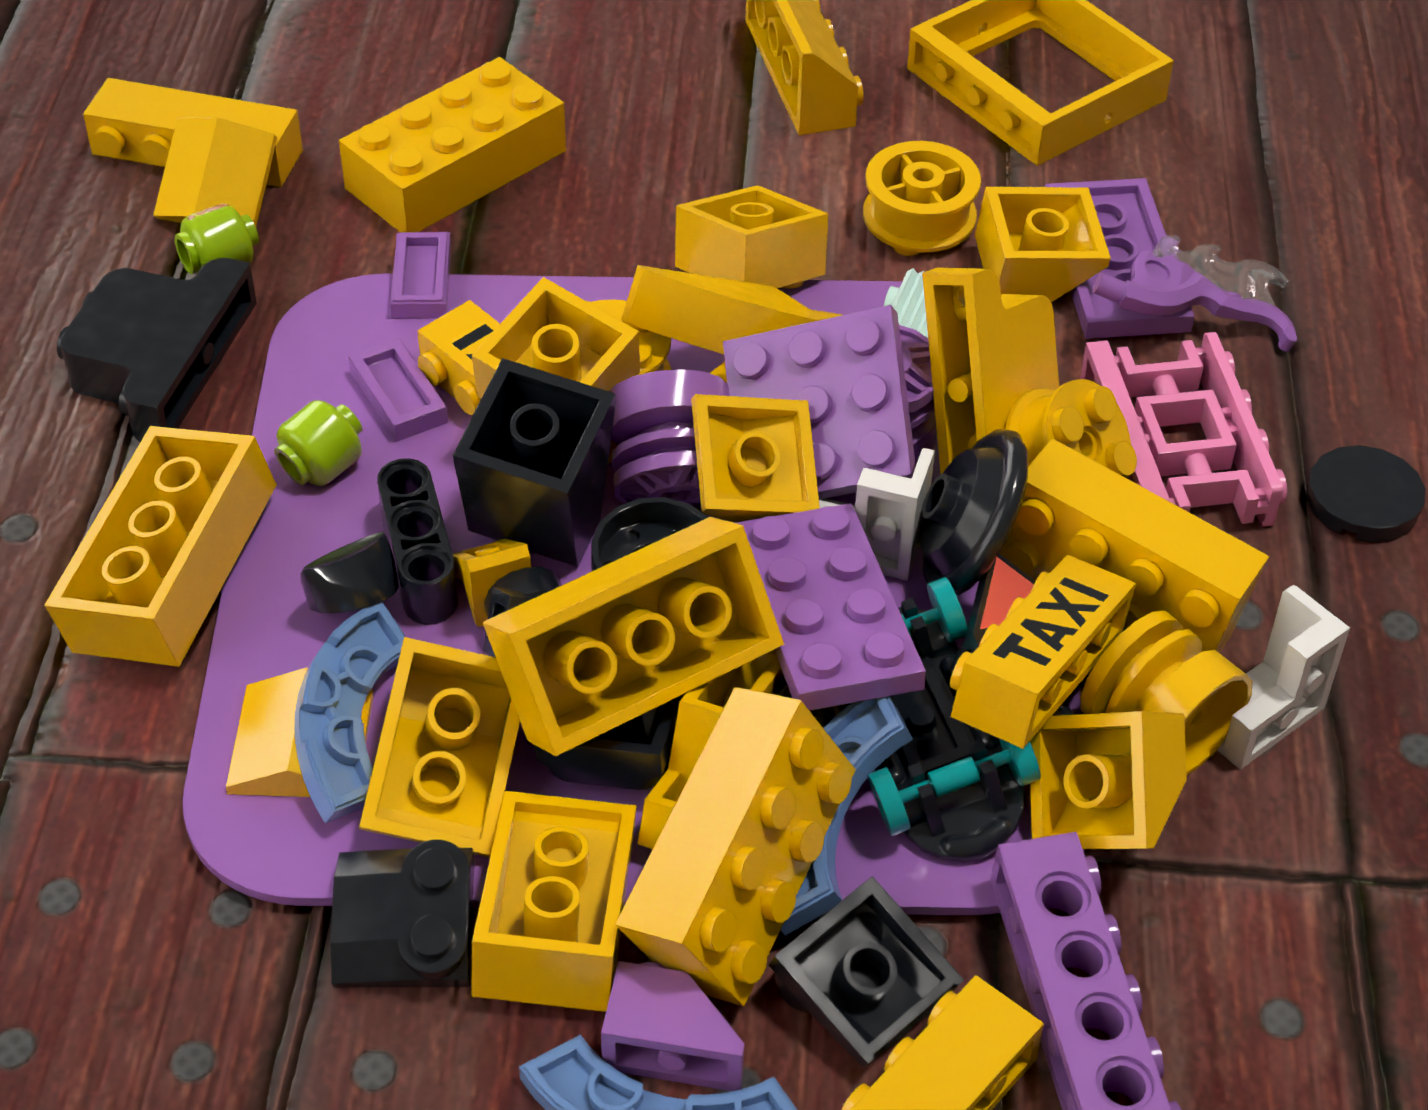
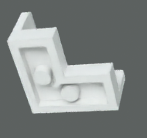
(892, 514)
(1291, 680)

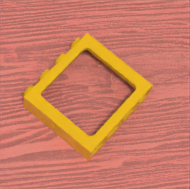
(944, 52)

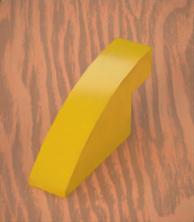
(709, 308)
(694, 724)

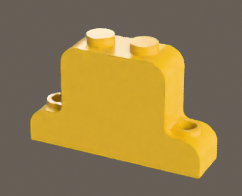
(983, 353)

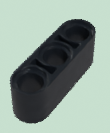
(417, 541)

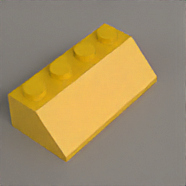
(805, 64)

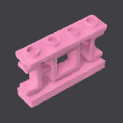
(1224, 417)

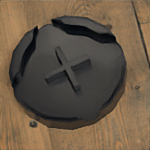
(1365, 493)

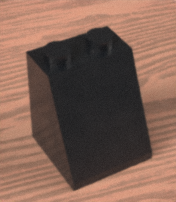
(536, 461)

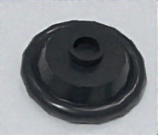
(973, 509)

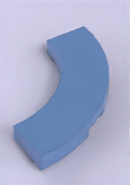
(331, 705)
(866, 736)
(579, 1079)

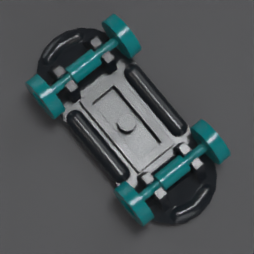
(951, 784)

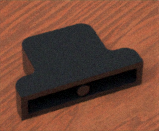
(155, 339)

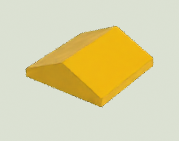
(213, 165)
(754, 456)
(265, 745)

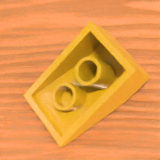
(443, 749)
(553, 901)

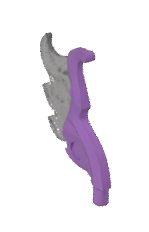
(1176, 279)

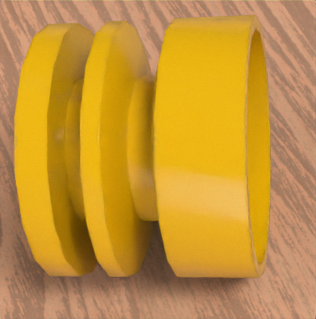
(1164, 670)

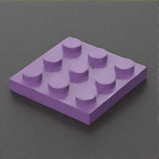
(853, 385)

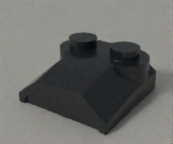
(623, 757)
(403, 917)
(864, 972)

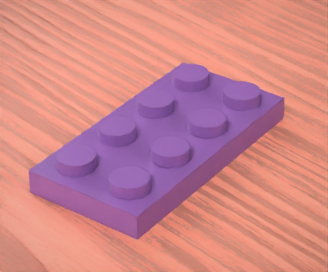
(1129, 227)
(832, 609)

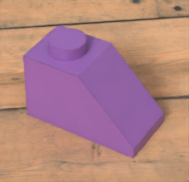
(669, 1030)

